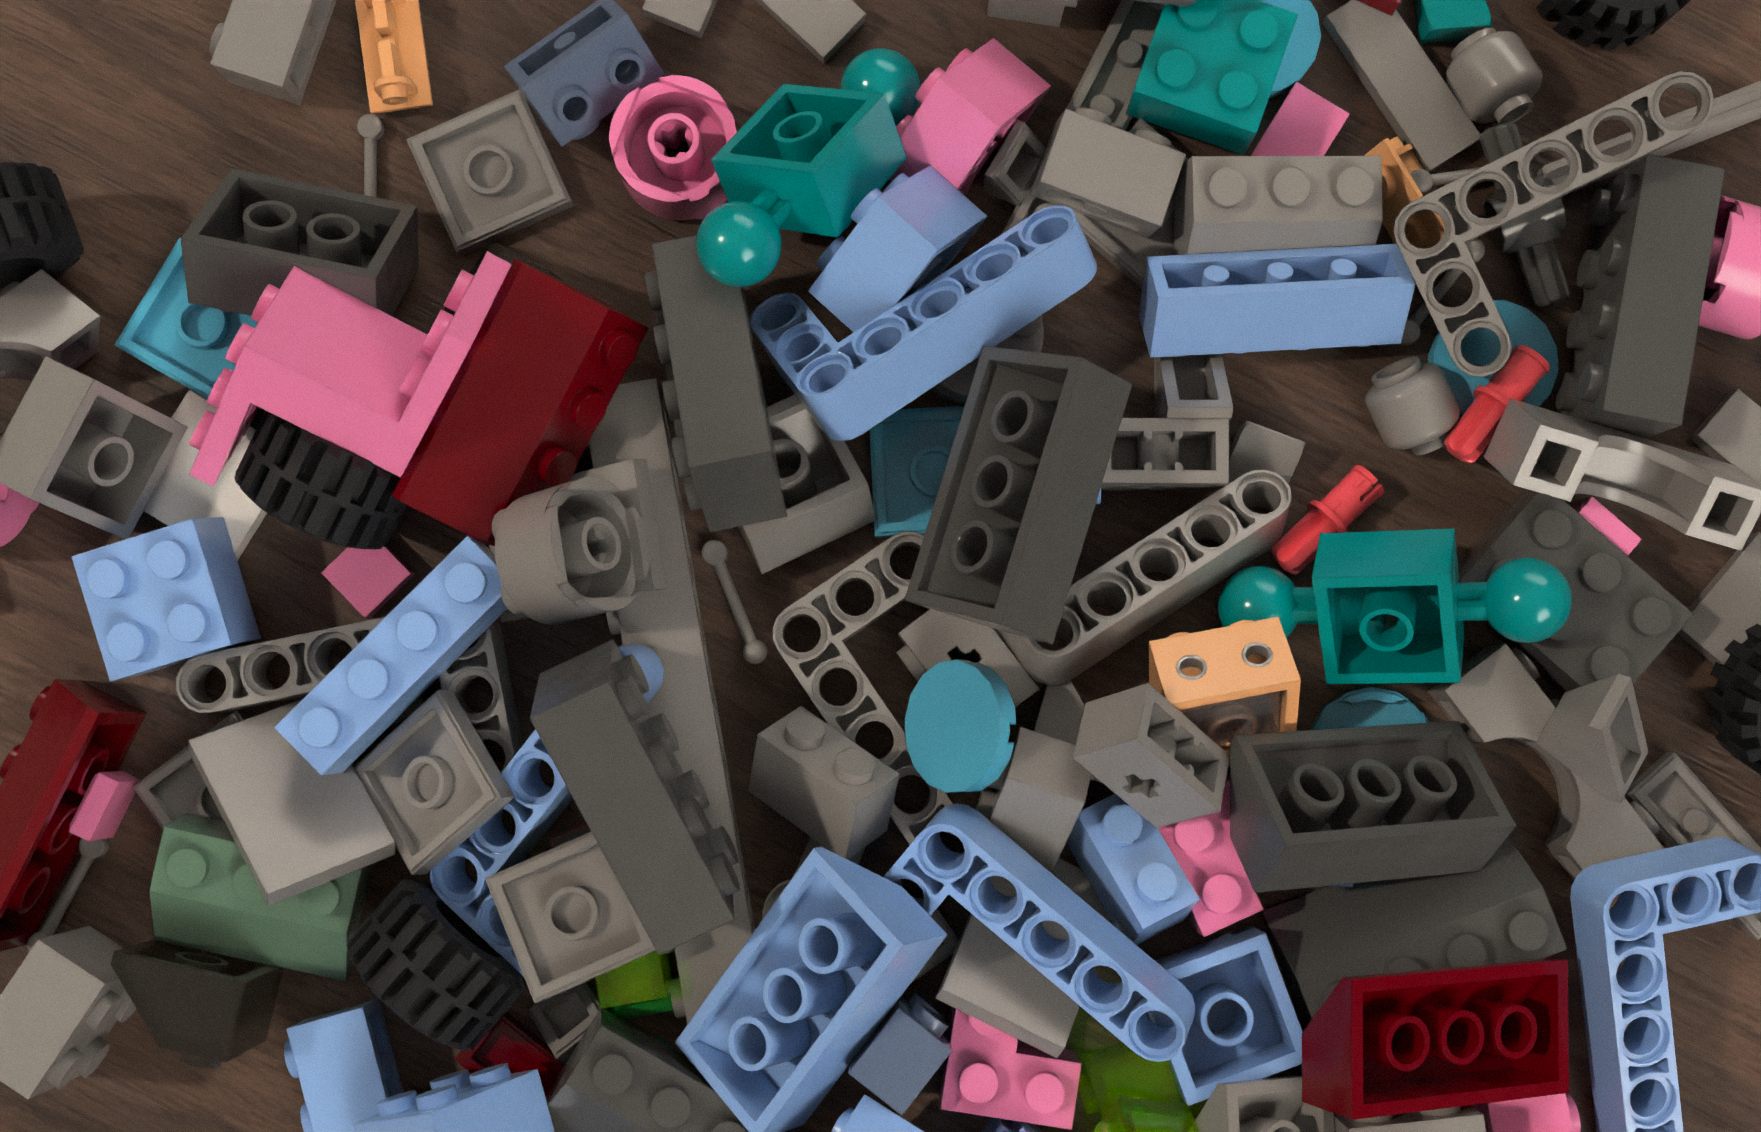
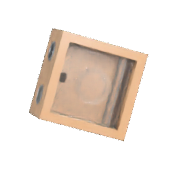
(1229, 679)

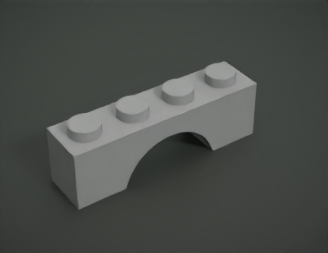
(43, 321)
(1575, 456)
(1504, 701)

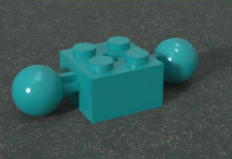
(806, 164)
(1396, 604)

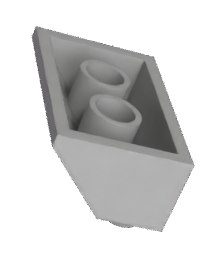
(1276, 203)

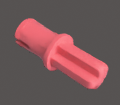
(1479, 422)
(1329, 515)

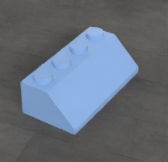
(808, 991)

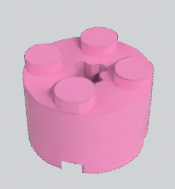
(658, 119)
(1734, 272)

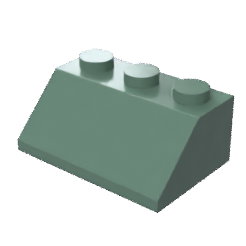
(212, 904)

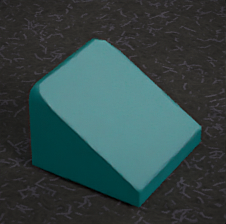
(1450, 19)

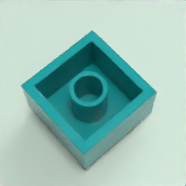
(1212, 69)

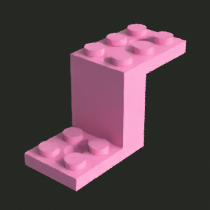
(342, 369)

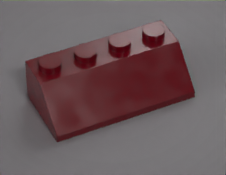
(520, 401)
(44, 781)
(1439, 1039)

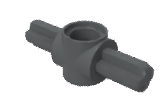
(1532, 233)

